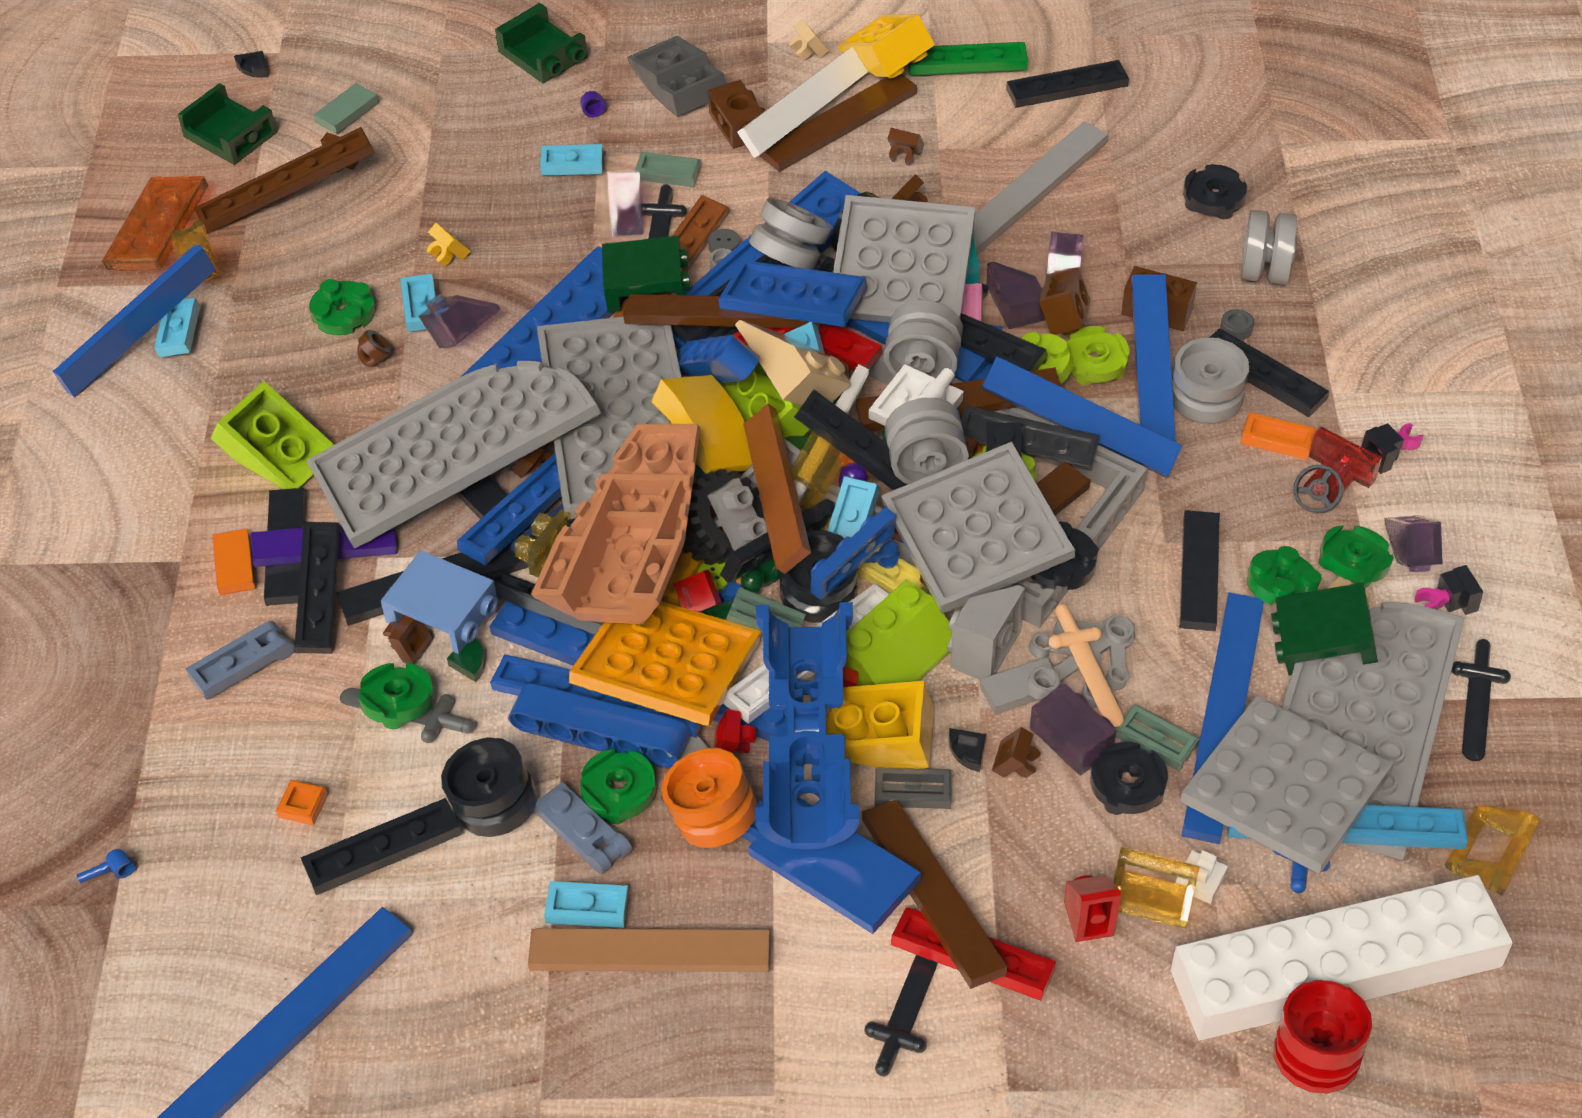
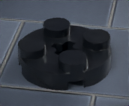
(1202, 199)
(1075, 571)
(1128, 797)

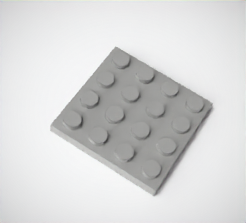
(904, 253)
(978, 527)
(1287, 783)

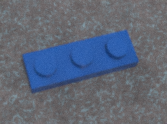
(852, 553)

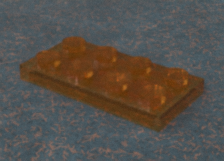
(159, 212)

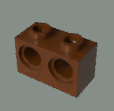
(1064, 301)

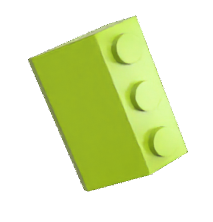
(757, 391)
(898, 638)

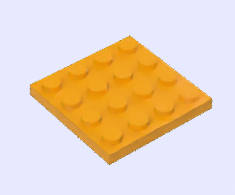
(670, 663)

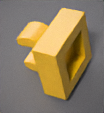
(446, 244)

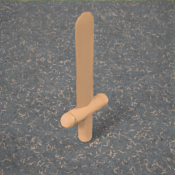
(1078, 642)

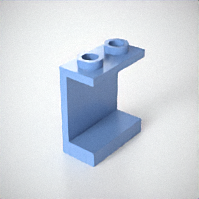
(442, 598)

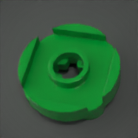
(332, 294)
(1339, 555)
(1295, 573)
(395, 710)
(623, 803)

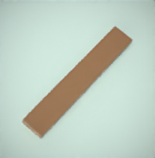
(649, 950)

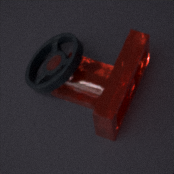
(1340, 466)

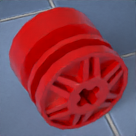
(1322, 1036)

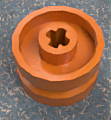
(709, 797)

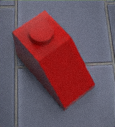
(1092, 907)

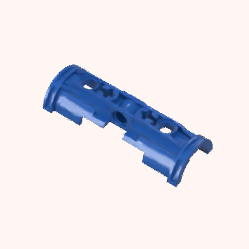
(785, 655)

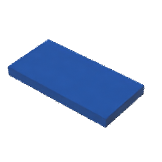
(793, 293)
(848, 877)

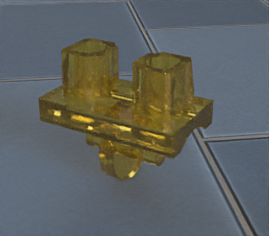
(196, 234)
(537, 550)

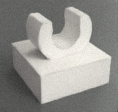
(1209, 877)

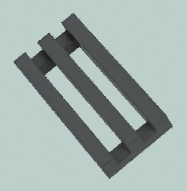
(912, 793)

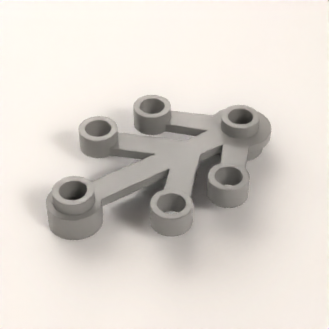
(1116, 636)

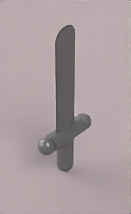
(432, 718)

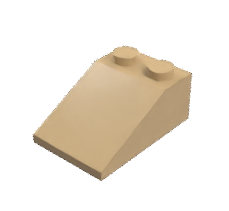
(793, 365)

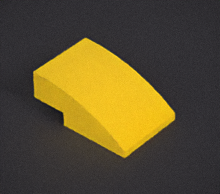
(706, 403)

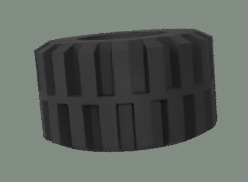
(702, 535)

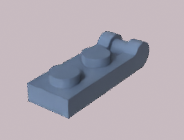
(239, 659)
(581, 828)

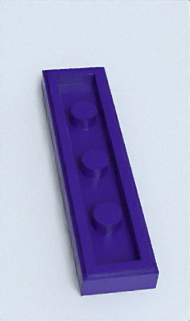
(285, 546)

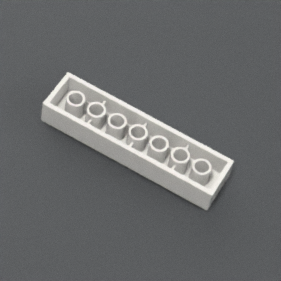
(1366, 946)

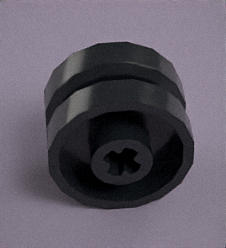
(796, 583)
(489, 787)

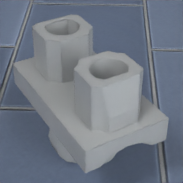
(736, 514)

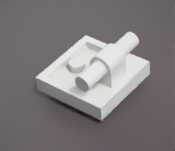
(911, 385)

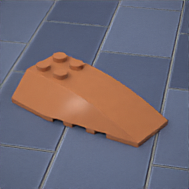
(628, 533)

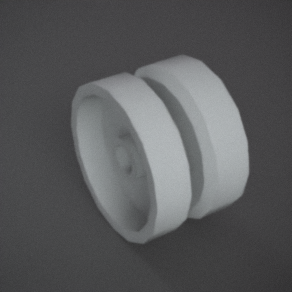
(790, 234)
(1272, 247)
(924, 338)
(1209, 380)
(924, 438)

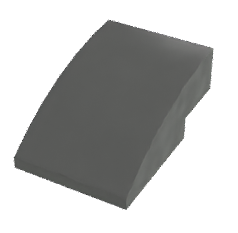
(676, 74)

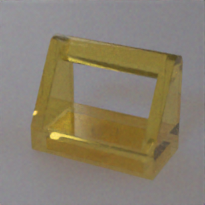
(1494, 875)
(1154, 897)

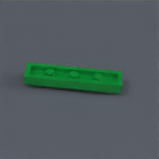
(972, 58)

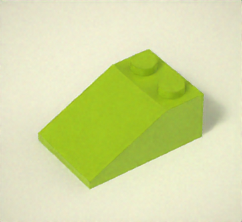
(270, 438)

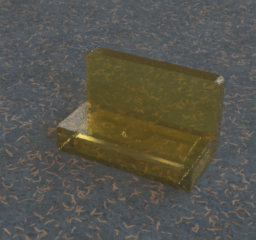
(816, 468)

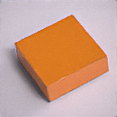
(302, 802)

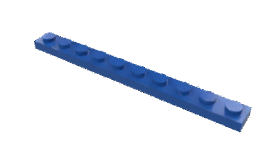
(568, 643)

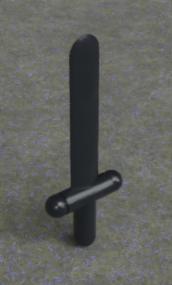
(662, 212)
(1478, 698)
(897, 1032)

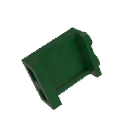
(539, 45)
(225, 125)
(643, 268)
(1324, 625)

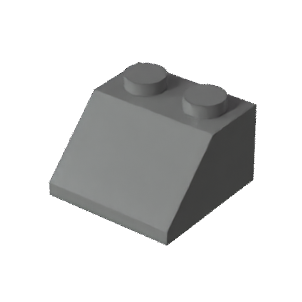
(985, 631)

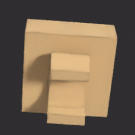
(807, 42)

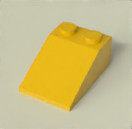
(890, 43)
(885, 724)

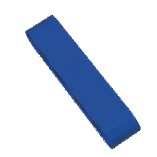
(717, 356)
(598, 724)

